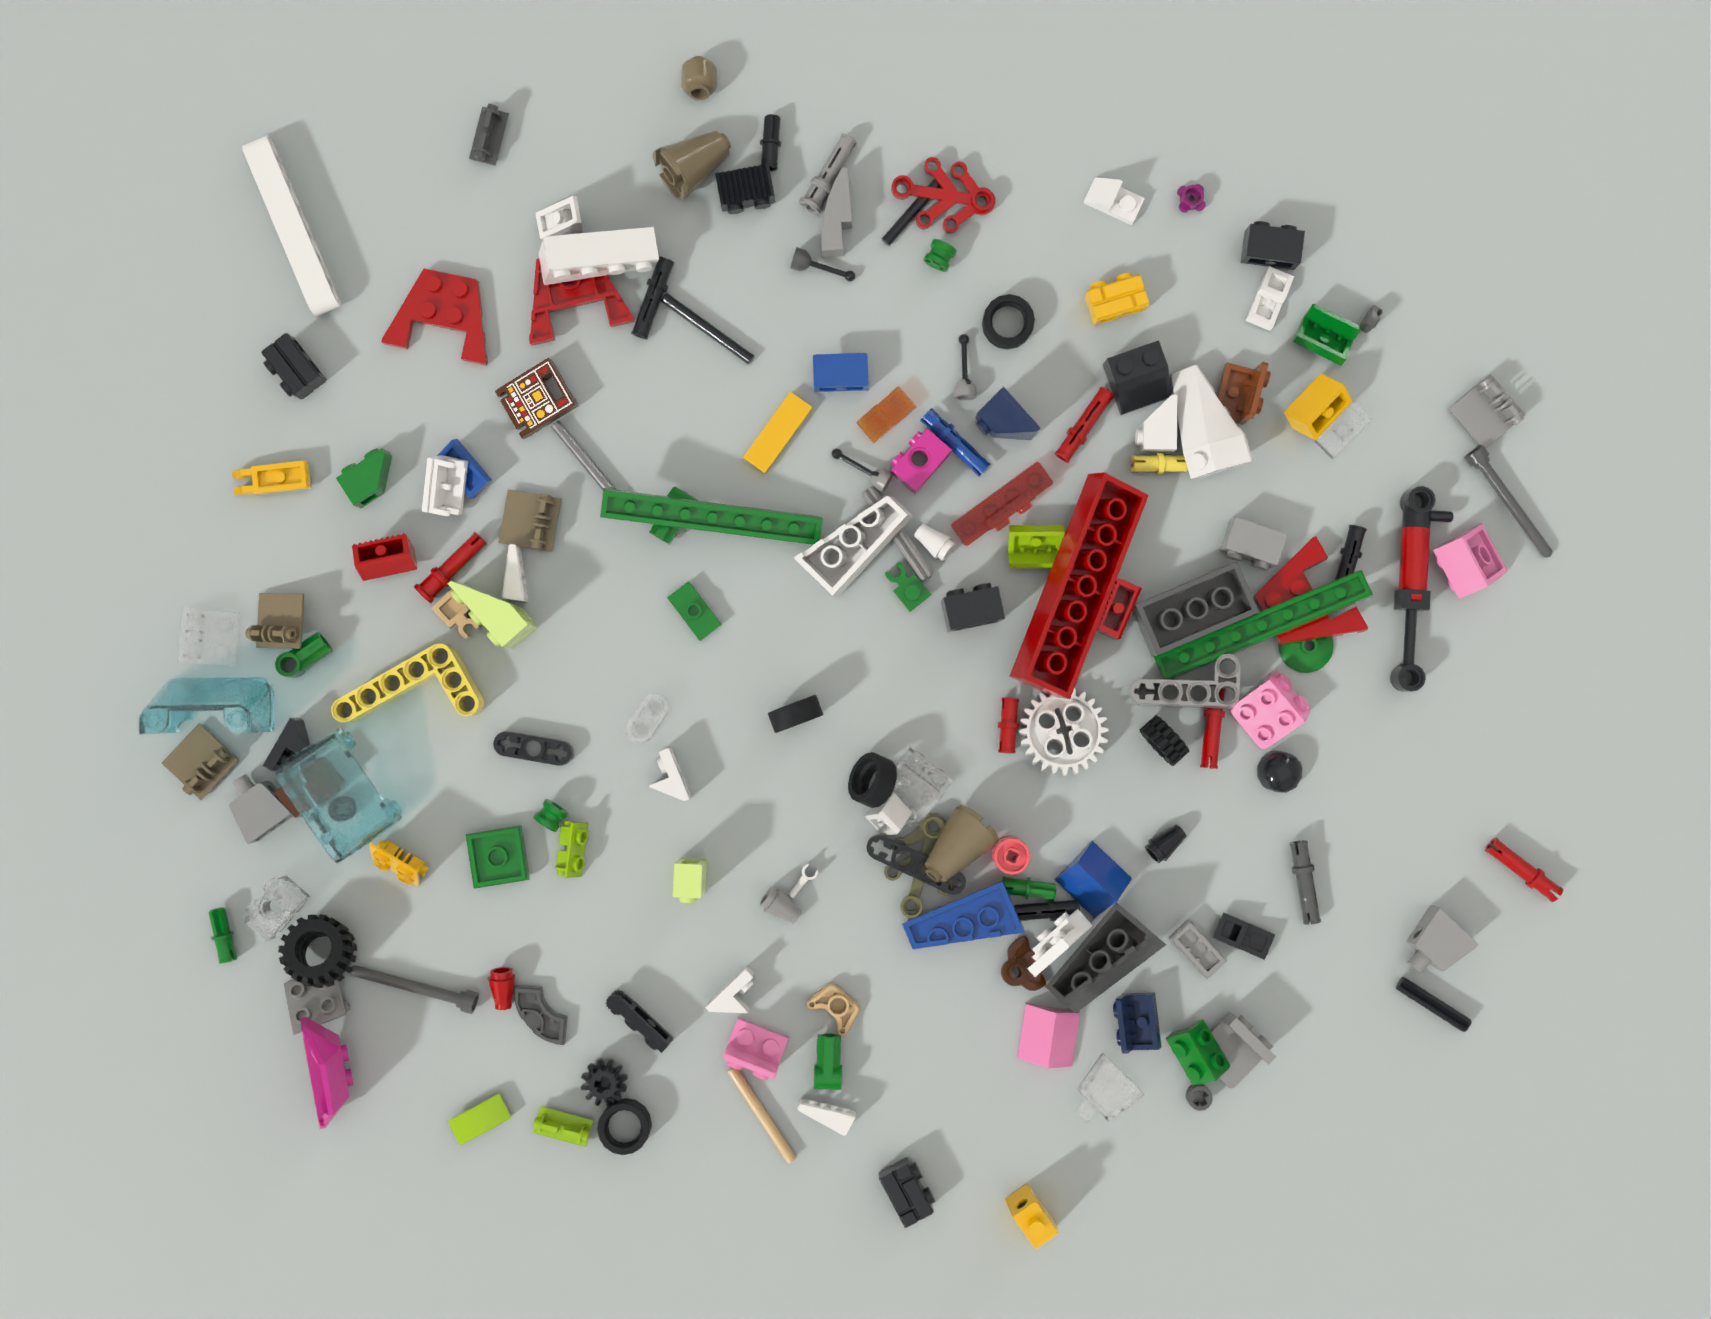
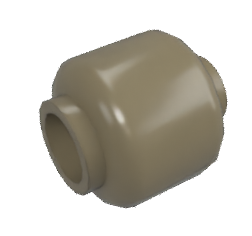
(698, 78)

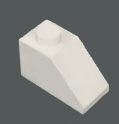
(1159, 430)

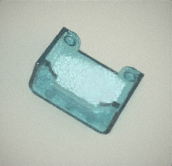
(244, 702)
(336, 795)

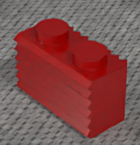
(384, 557)
(1118, 609)

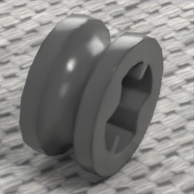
(1207, 1096)

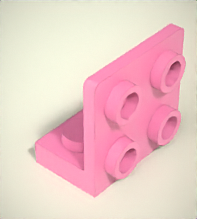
(755, 1049)

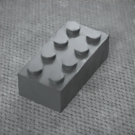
(1194, 609)

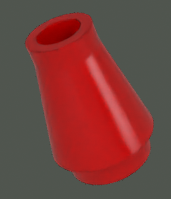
(502, 985)

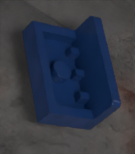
(1137, 1022)

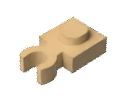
(453, 613)

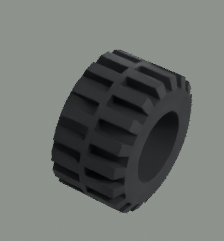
(299, 939)

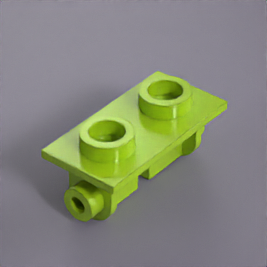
(572, 861)
(562, 1126)

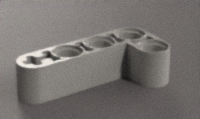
(1186, 686)

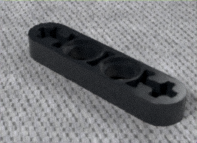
(915, 865)

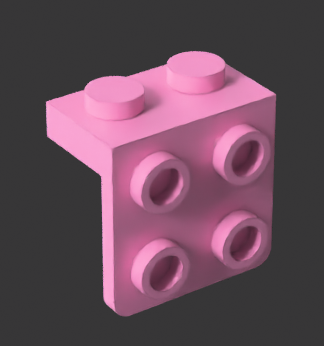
(1271, 710)

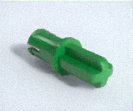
(1030, 888)
(222, 935)

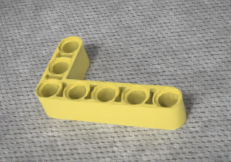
(409, 681)

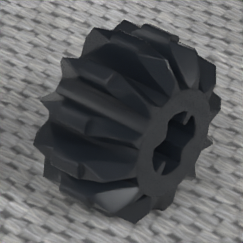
(614, 1079)

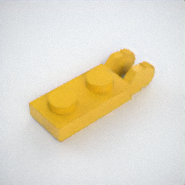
(274, 478)

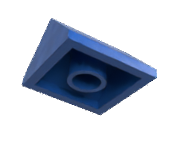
(1094, 879)

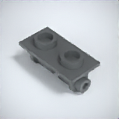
(489, 135)

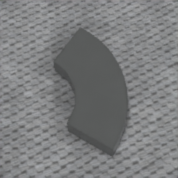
(538, 1015)

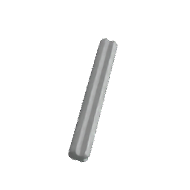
(903, 541)

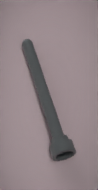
(1480, 460)
(465, 1001)

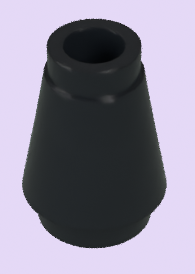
(1165, 843)

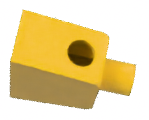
(1032, 1217)

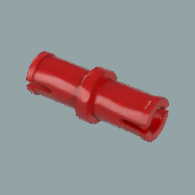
(1008, 725)

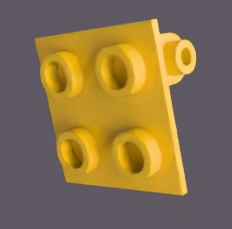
(385, 859)

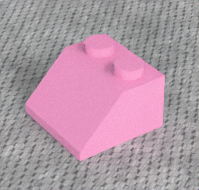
(1470, 561)

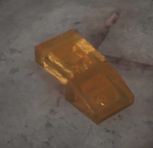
(886, 414)

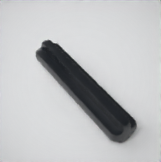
(1433, 1004)

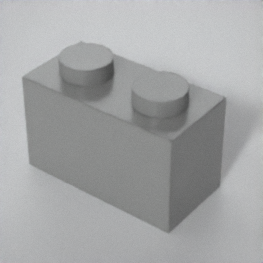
(1253, 543)

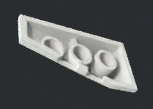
(1206, 429)

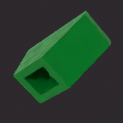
(366, 479)

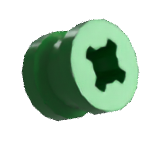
(940, 255)
(550, 815)

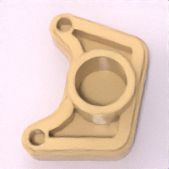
(836, 1003)

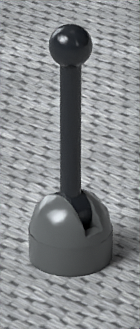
(802, 261)

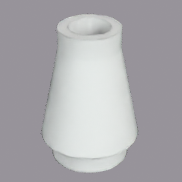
(935, 542)

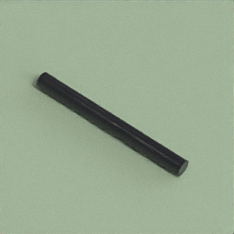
(707, 328)

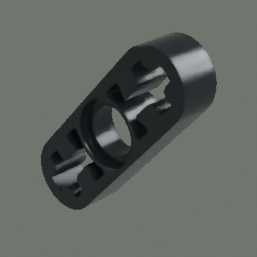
(515, 738)

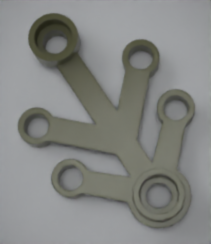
(928, 844)

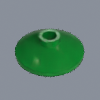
(1306, 661)

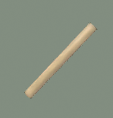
(762, 1115)

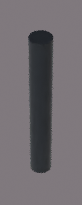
(907, 217)

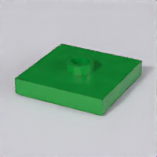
(497, 857)

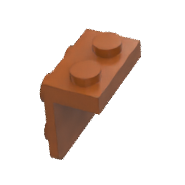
(1241, 390)

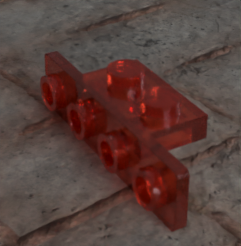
(1003, 503)

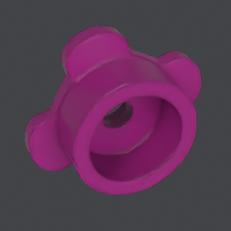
(1196, 192)

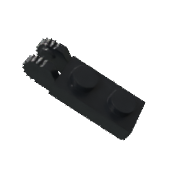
(639, 1020)

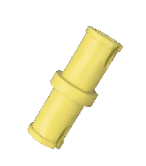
(1159, 463)

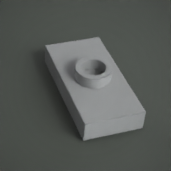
(1197, 949)

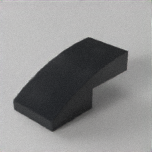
(1244, 936)

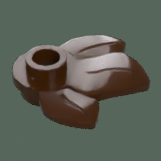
(1020, 956)

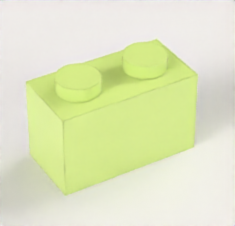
(689, 879)

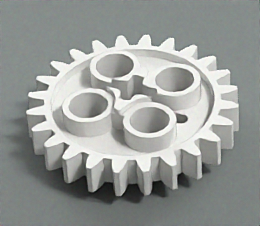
(1040, 737)

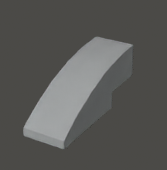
(836, 216)

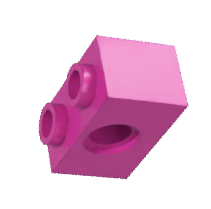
(916, 476)

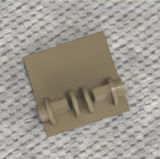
(530, 520)
(278, 621)
(200, 762)

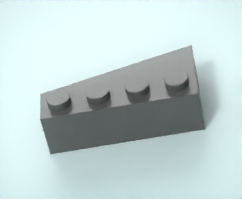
(1104, 958)

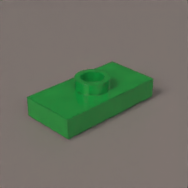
(694, 611)

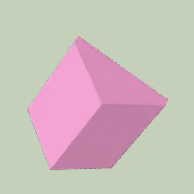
(1048, 1036)

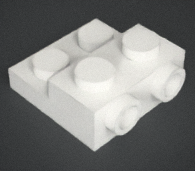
(1057, 941)

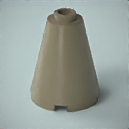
(691, 161)
(959, 844)

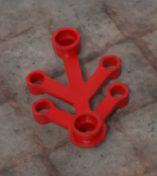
(947, 195)

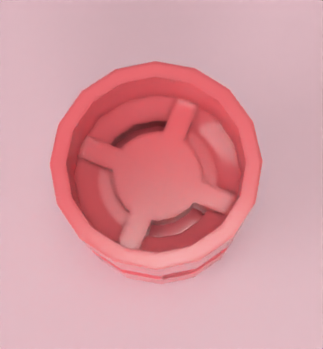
(1010, 855)

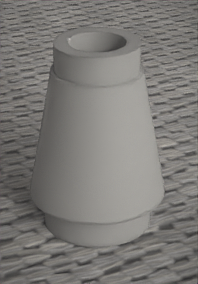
(779, 905)

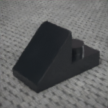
(293, 738)

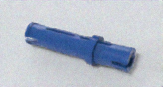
(953, 440)

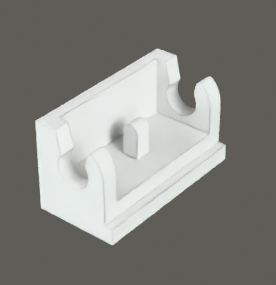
(444, 485)

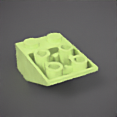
(504, 620)

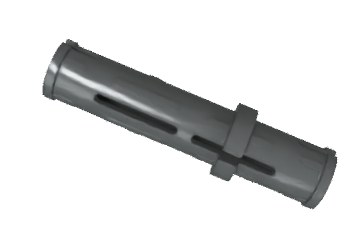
(1305, 882)

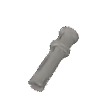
(822, 184)

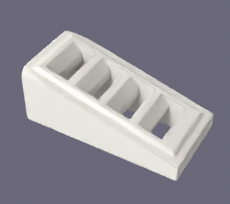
(514, 579)
(832, 1116)

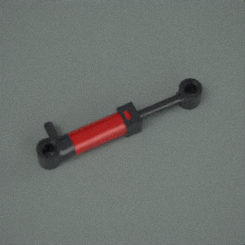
(1413, 577)

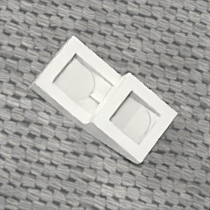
(1269, 298)

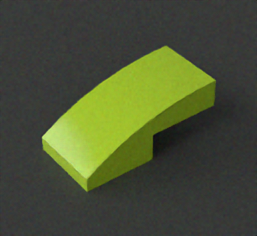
(479, 1119)

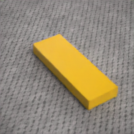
(777, 432)

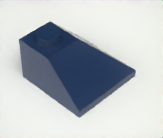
(1006, 418)

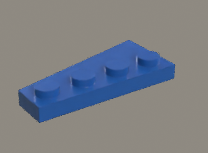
(974, 917)

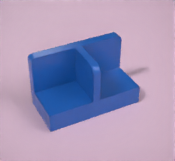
(840, 372)

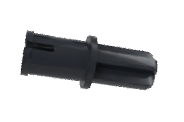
(770, 141)

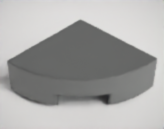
(1371, 319)

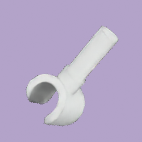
(802, 881)

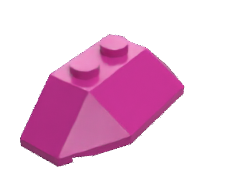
(326, 1069)

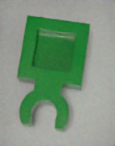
(909, 590)

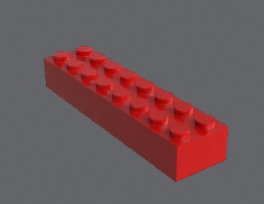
(1079, 585)

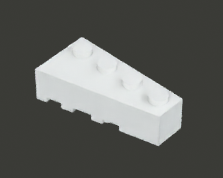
(597, 254)
(854, 545)

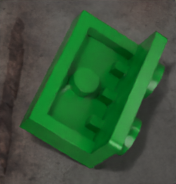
(1326, 334)
(1198, 1053)

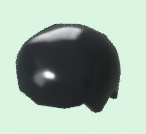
(1279, 771)

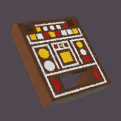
(530, 400)

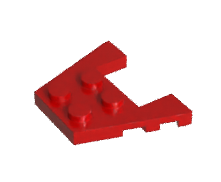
(572, 294)
(446, 303)
(1292, 582)

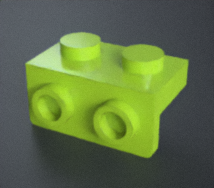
(1033, 545)

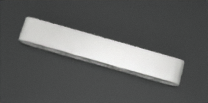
(291, 225)

